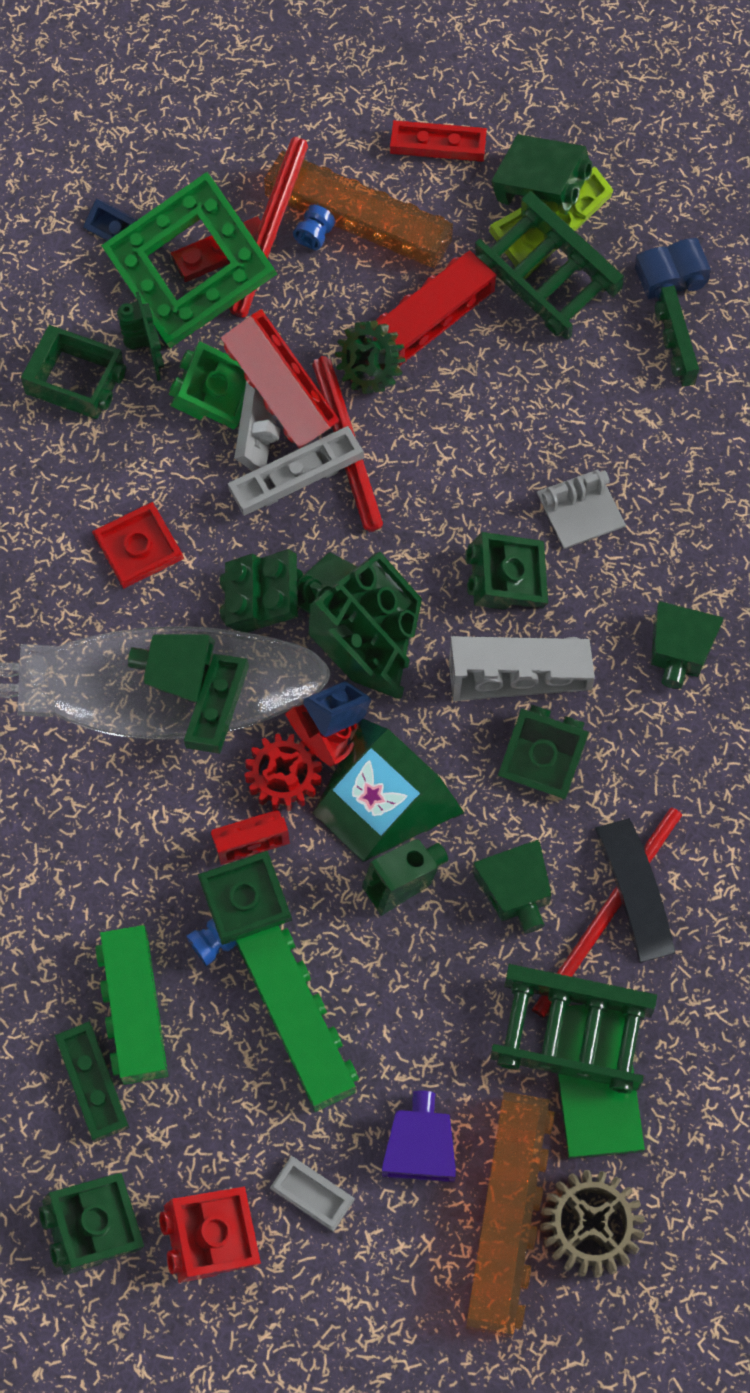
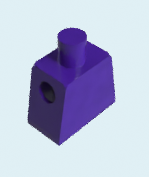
(420, 1143)

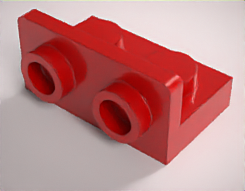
(250, 836)

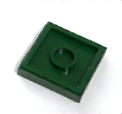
(244, 897)

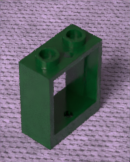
(45, 357)

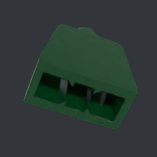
(682, 641)
(175, 663)
(402, 874)
(516, 884)

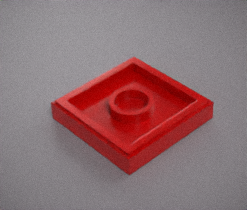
(138, 545)

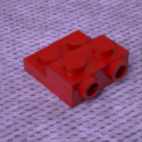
(209, 1234)

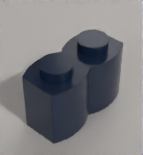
(677, 265)

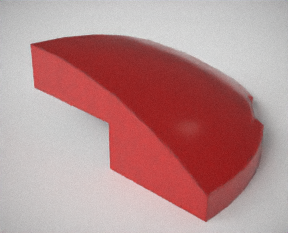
(328, 749)

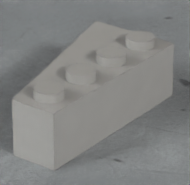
(518, 666)

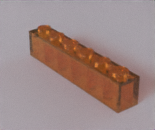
(368, 212)
(508, 1215)

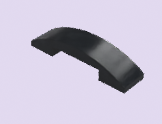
(637, 890)

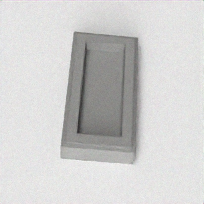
(312, 1193)

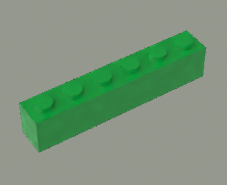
(298, 1017)

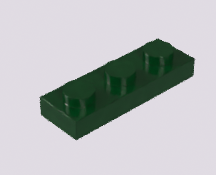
(677, 336)
(216, 703)
(92, 1082)

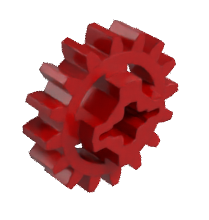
(271, 779)

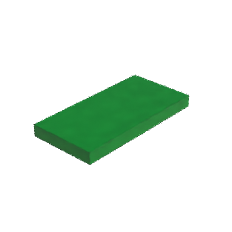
(593, 1115)

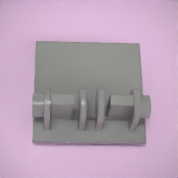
(581, 508)

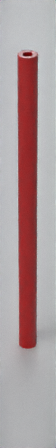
(608, 910)

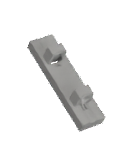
(255, 431)
(296, 470)

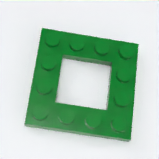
(243, 275)

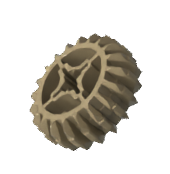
(604, 1237)

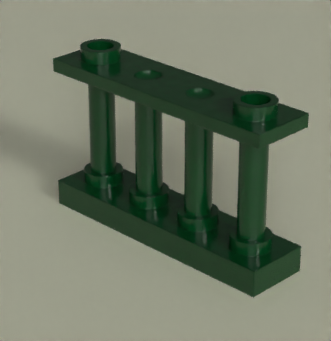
(557, 236)
(597, 999)

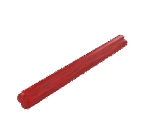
(275, 209)
(355, 472)

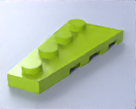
(591, 197)

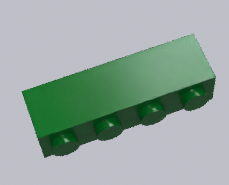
(133, 1005)

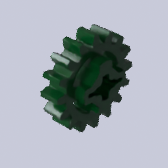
(380, 362)

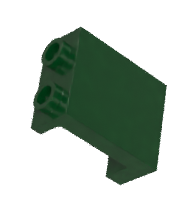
(545, 167)

